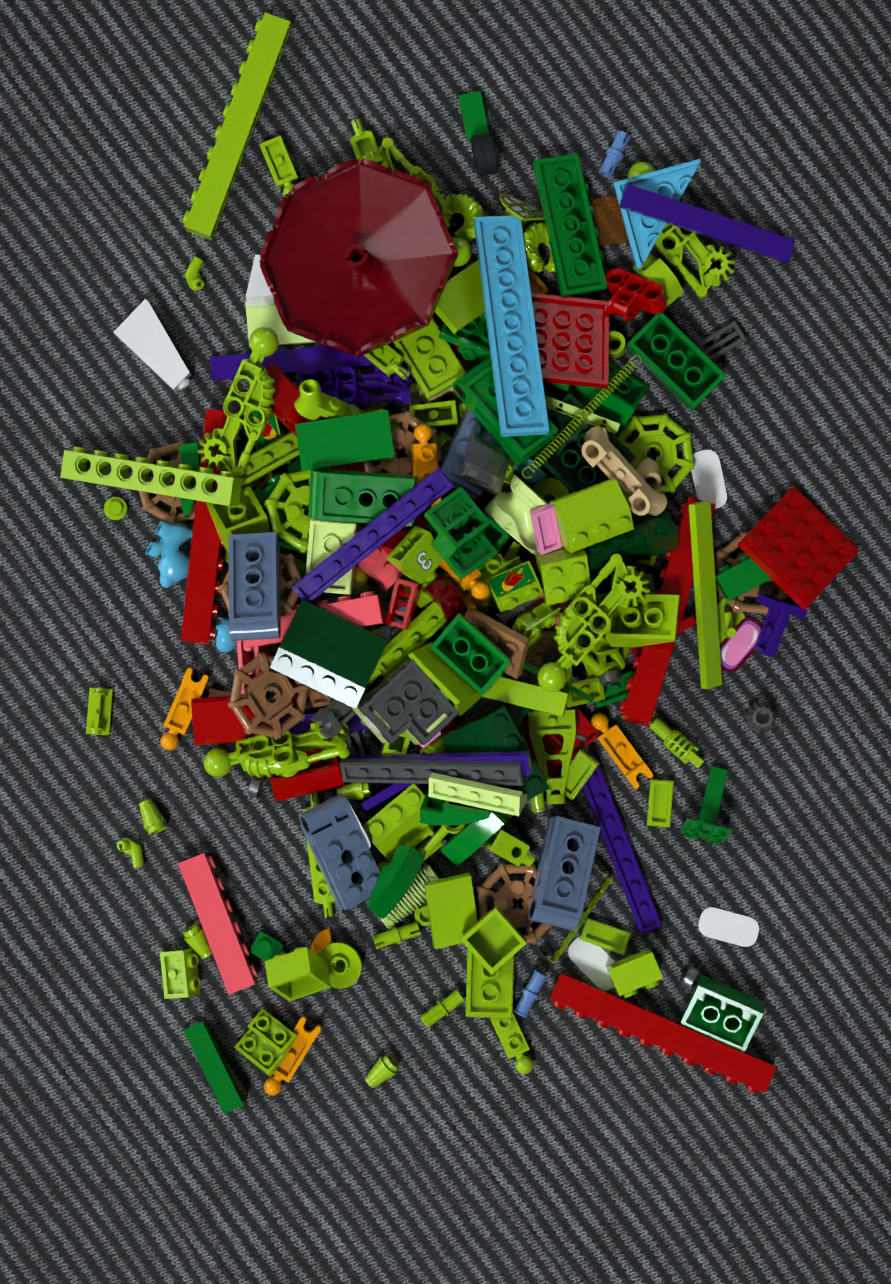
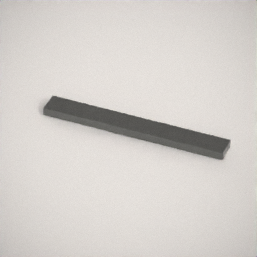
(418, 771)

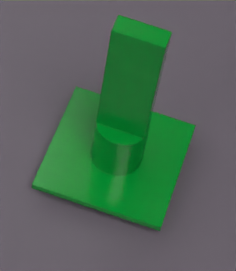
(708, 816)

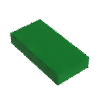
(473, 114)

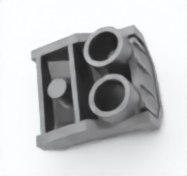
(484, 465)

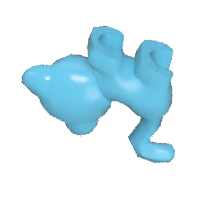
(173, 562)

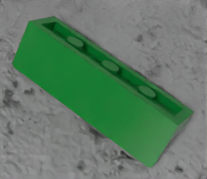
(214, 1066)

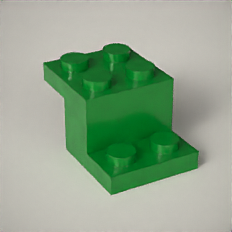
(460, 533)

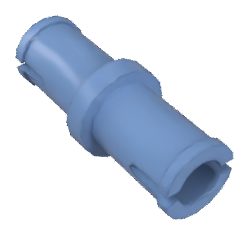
(614, 154)
(530, 993)

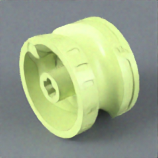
(512, 511)

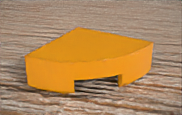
(321, 940)

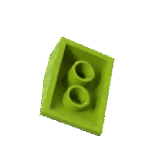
(645, 624)

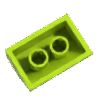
(592, 515)
(445, 678)
(397, 822)

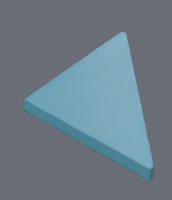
(642, 230)

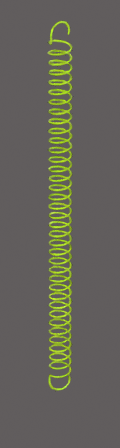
(582, 418)

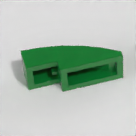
(190, 456)
(443, 812)
(471, 837)
(395, 880)

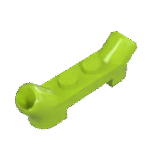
(314, 403)

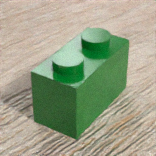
(740, 578)

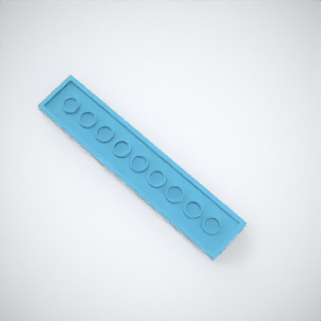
(511, 326)

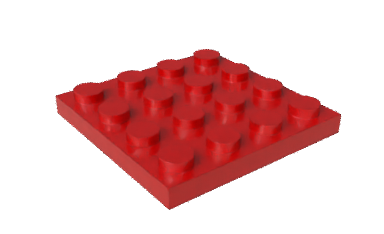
(572, 339)
(798, 547)

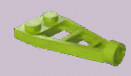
(589, 685)
(542, 724)

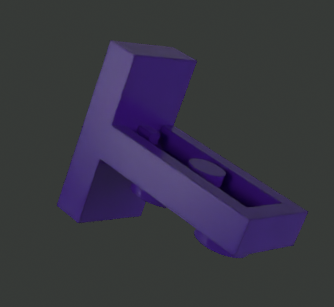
(775, 622)

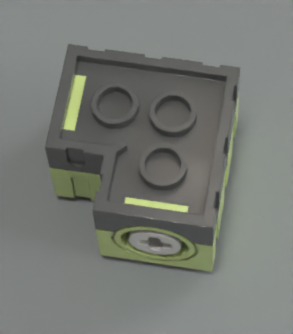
(407, 705)

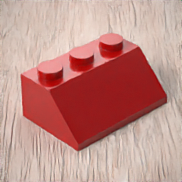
(317, 777)

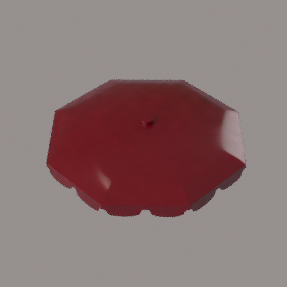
(358, 257)

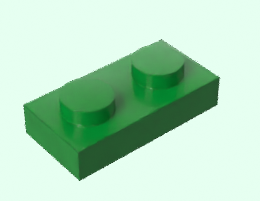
(615, 691)

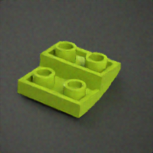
(266, 1042)

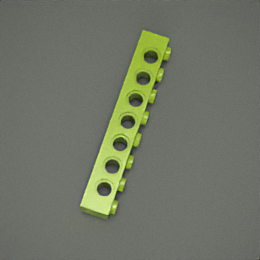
(75, 468)

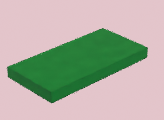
(345, 440)

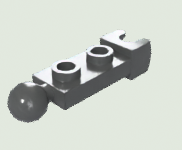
(338, 713)

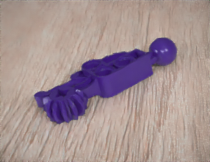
(353, 387)

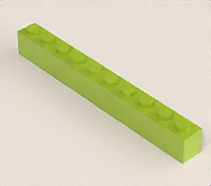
(238, 126)

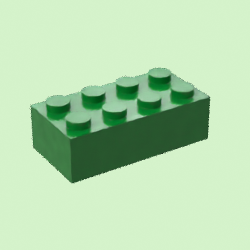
(675, 361)

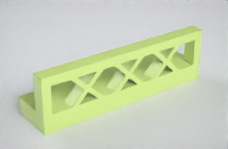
(476, 794)

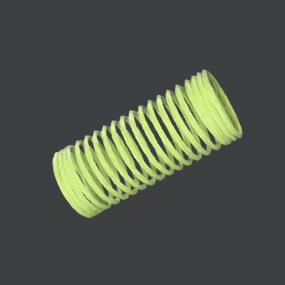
(389, 920)

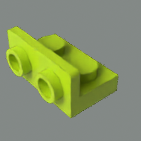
(180, 973)

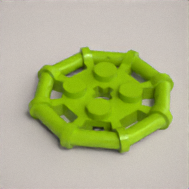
(662, 444)
(292, 508)
(602, 647)

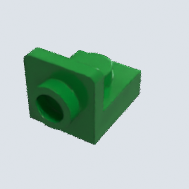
(266, 947)

